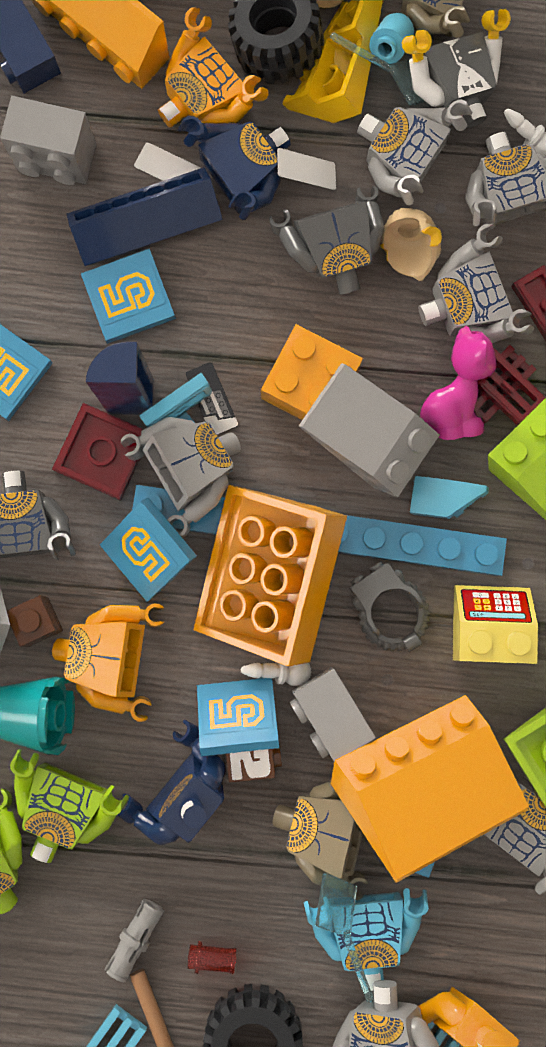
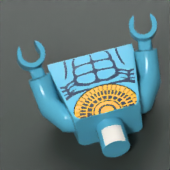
(379, 931)

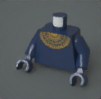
(239, 160)
(186, 798)

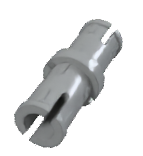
(134, 940)

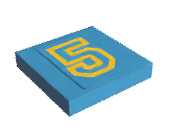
(128, 296)
(19, 371)
(148, 549)
(237, 717)

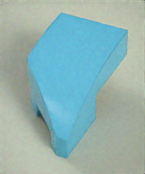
(443, 497)

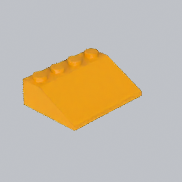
(269, 575)
(428, 787)

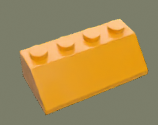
(115, 31)

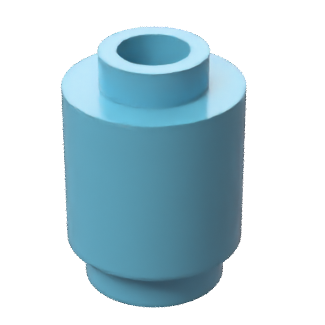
(388, 37)

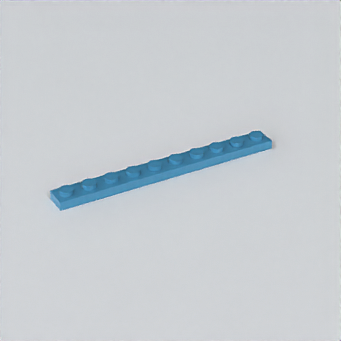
(376, 539)

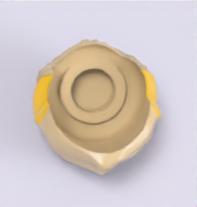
(411, 242)

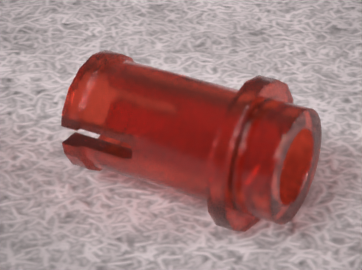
(211, 958)

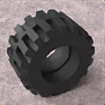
(281, 54)
(253, 1008)

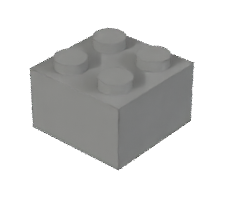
(48, 140)
(333, 715)

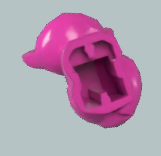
(452, 407)

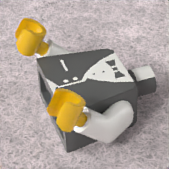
(458, 68)

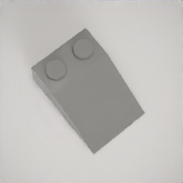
(369, 431)

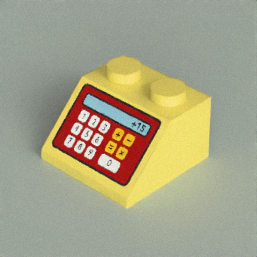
(494, 625)

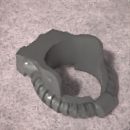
(380, 581)

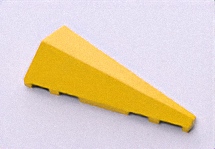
(340, 77)

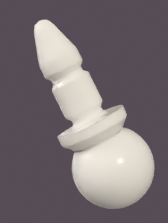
(534, 136)
(292, 675)

